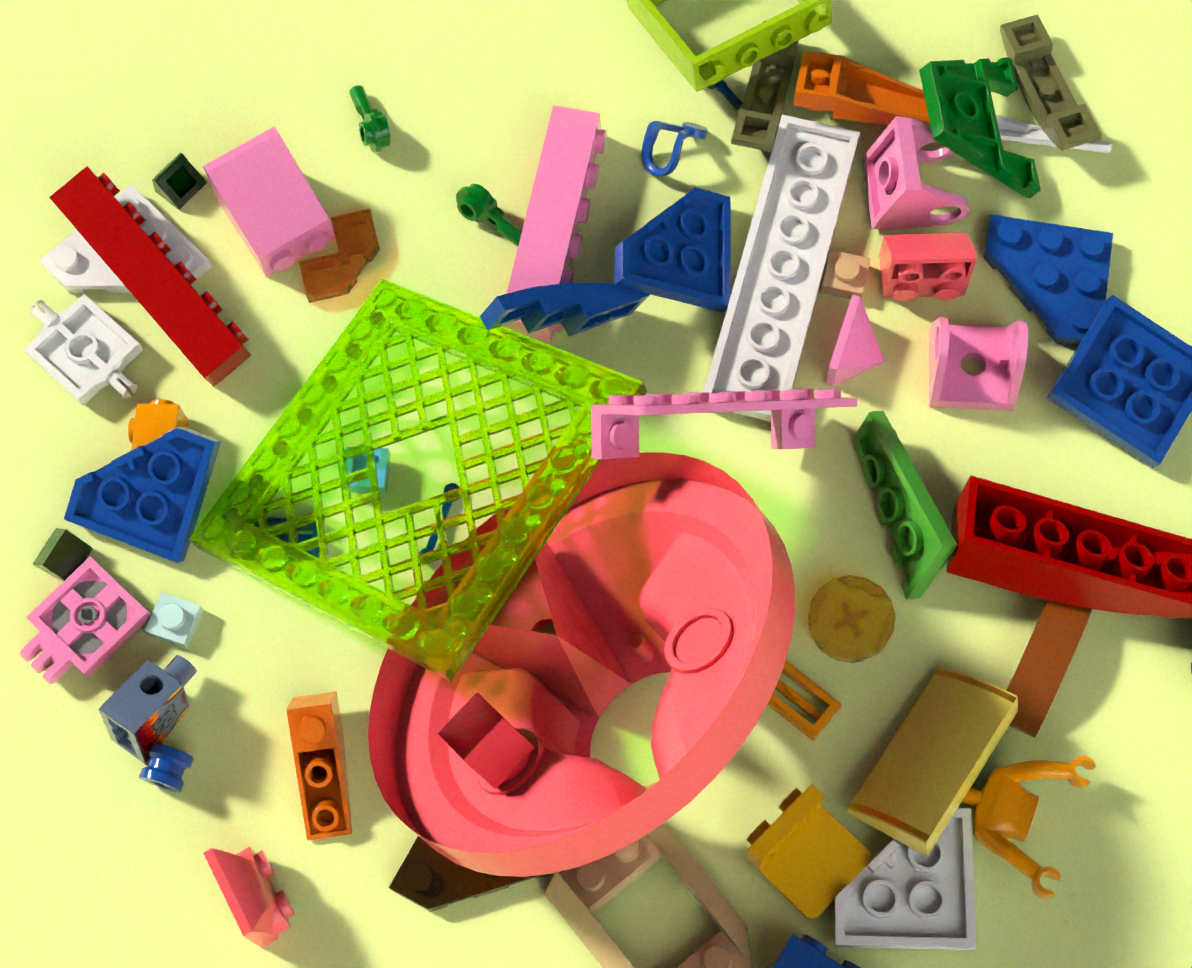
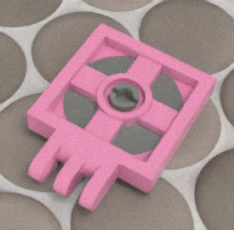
(82, 623)

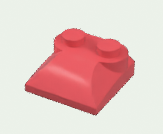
(250, 894)

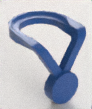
(686, 130)

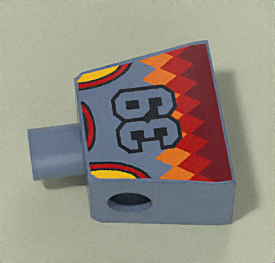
(148, 706)

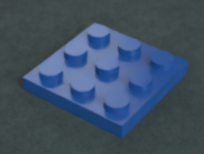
(1129, 382)

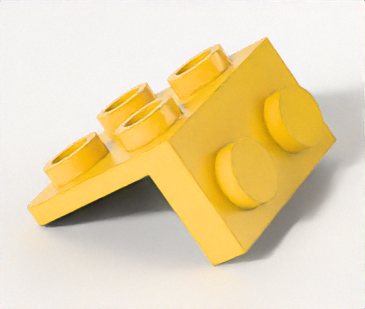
(806, 853)

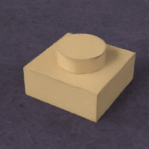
(845, 274)

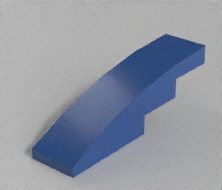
(571, 304)

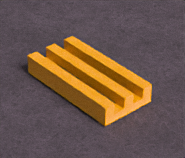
(815, 691)

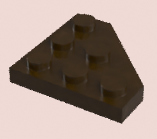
(436, 881)

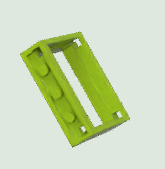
(738, 51)

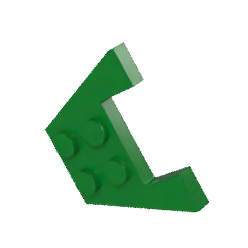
(966, 121)

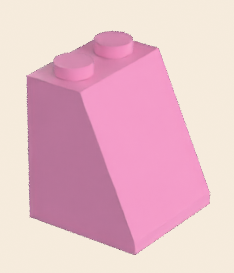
(269, 202)

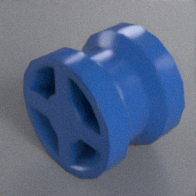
(166, 767)

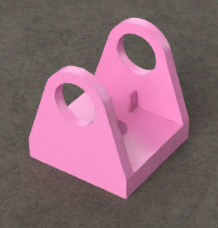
(894, 183)
(998, 350)

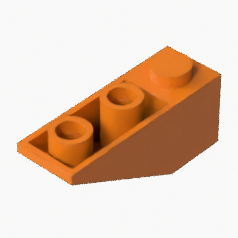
(320, 764)

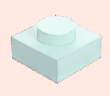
(174, 620)

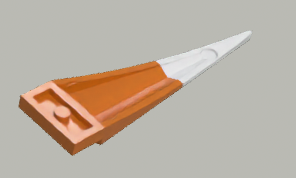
(871, 97)

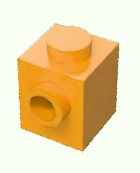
(154, 421)

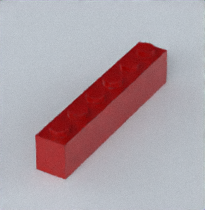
(151, 276)

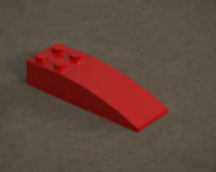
(1068, 553)

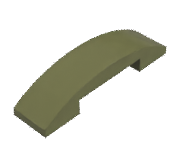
(1044, 85)
(765, 100)

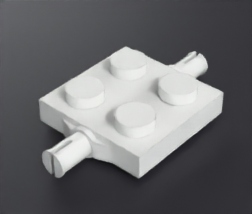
(83, 349)

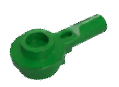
(374, 128)
(478, 205)

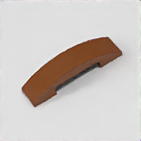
(1045, 663)

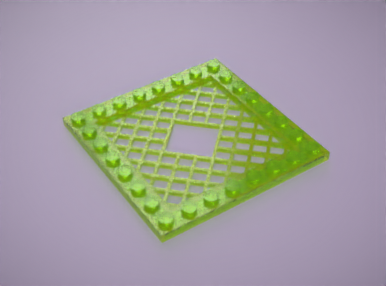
(432, 642)

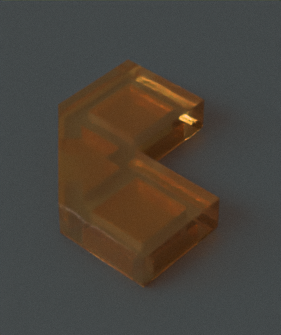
(338, 272)

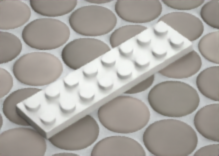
(783, 259)

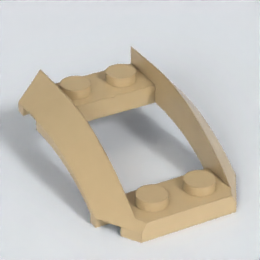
(590, 886)

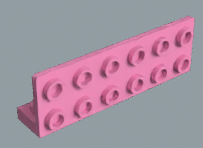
(792, 415)

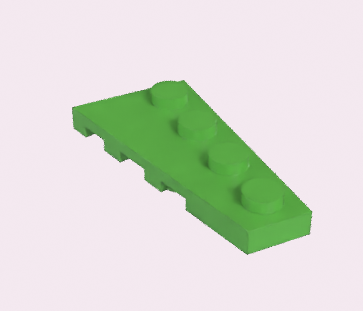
(904, 504)

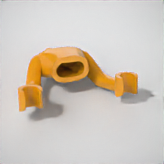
(1007, 810)

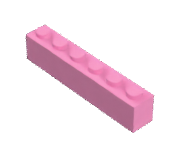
(558, 206)

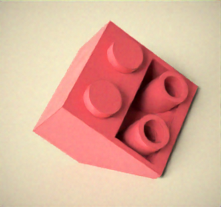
(926, 265)

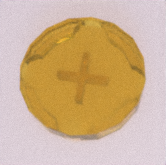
(851, 618)

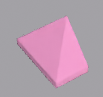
(856, 346)

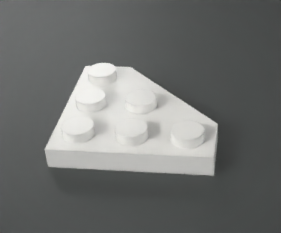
(79, 267)
(912, 897)

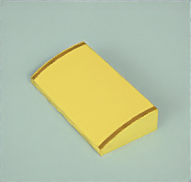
(934, 758)

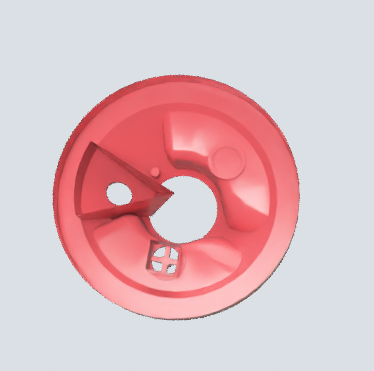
(641, 578)

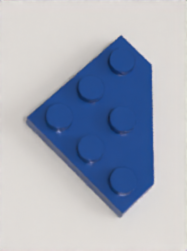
(682, 253)
(1052, 271)
(149, 493)

